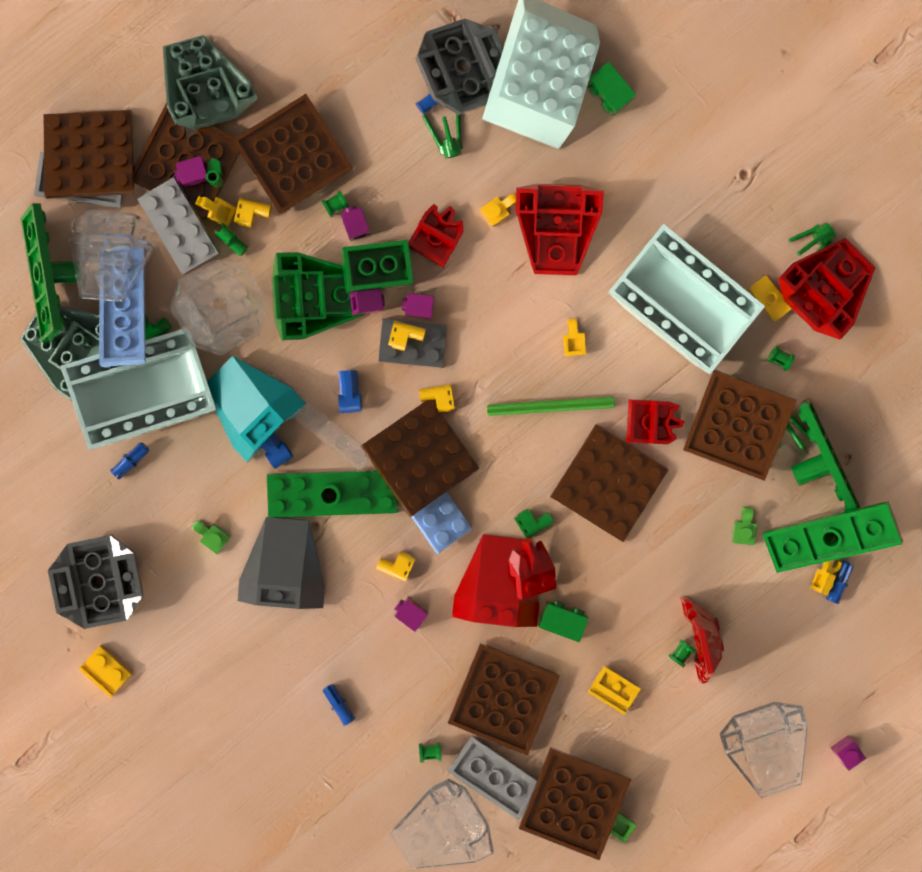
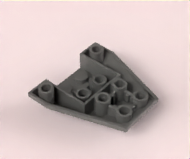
(283, 567)

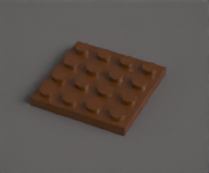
(174, 144)
(88, 154)
(292, 154)
(739, 424)
(419, 457)
(609, 483)
(503, 699)
(574, 803)

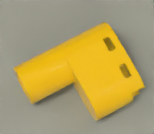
(248, 209)
(404, 332)
(440, 394)
(399, 567)

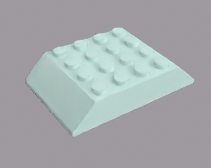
(542, 73)
(685, 299)
(138, 398)

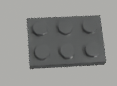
(421, 353)

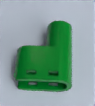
(215, 169)
(230, 239)
(157, 329)
(531, 525)

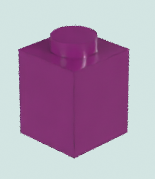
(191, 171)
(355, 223)
(367, 301)
(418, 306)
(410, 613)
(848, 753)

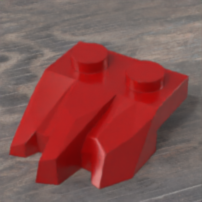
(436, 235)
(652, 422)
(532, 570)

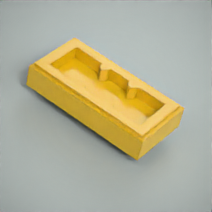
(770, 297)

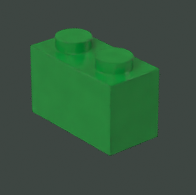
(610, 88)
(563, 620)

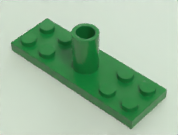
(44, 272)
(824, 463)
(305, 494)
(833, 537)

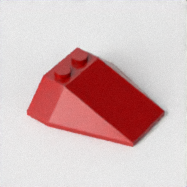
(558, 224)
(828, 287)
(489, 592)

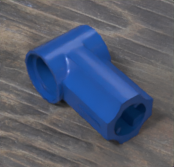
(349, 396)
(276, 451)

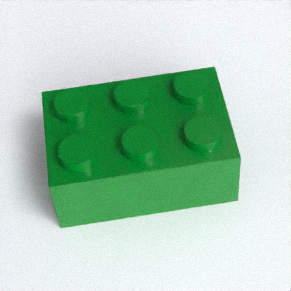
(376, 266)

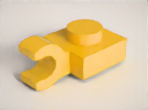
(219, 210)
(497, 210)
(573, 342)
(824, 578)

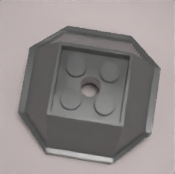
(466, 45)
(75, 588)

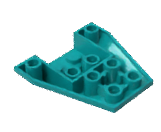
(251, 404)

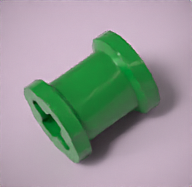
(335, 204)
(781, 357)
(682, 653)
(430, 752)

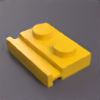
(105, 671)
(614, 690)

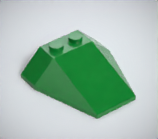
(308, 296)

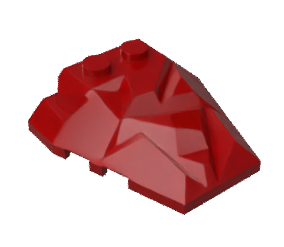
(707, 639)

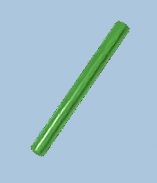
(550, 406)

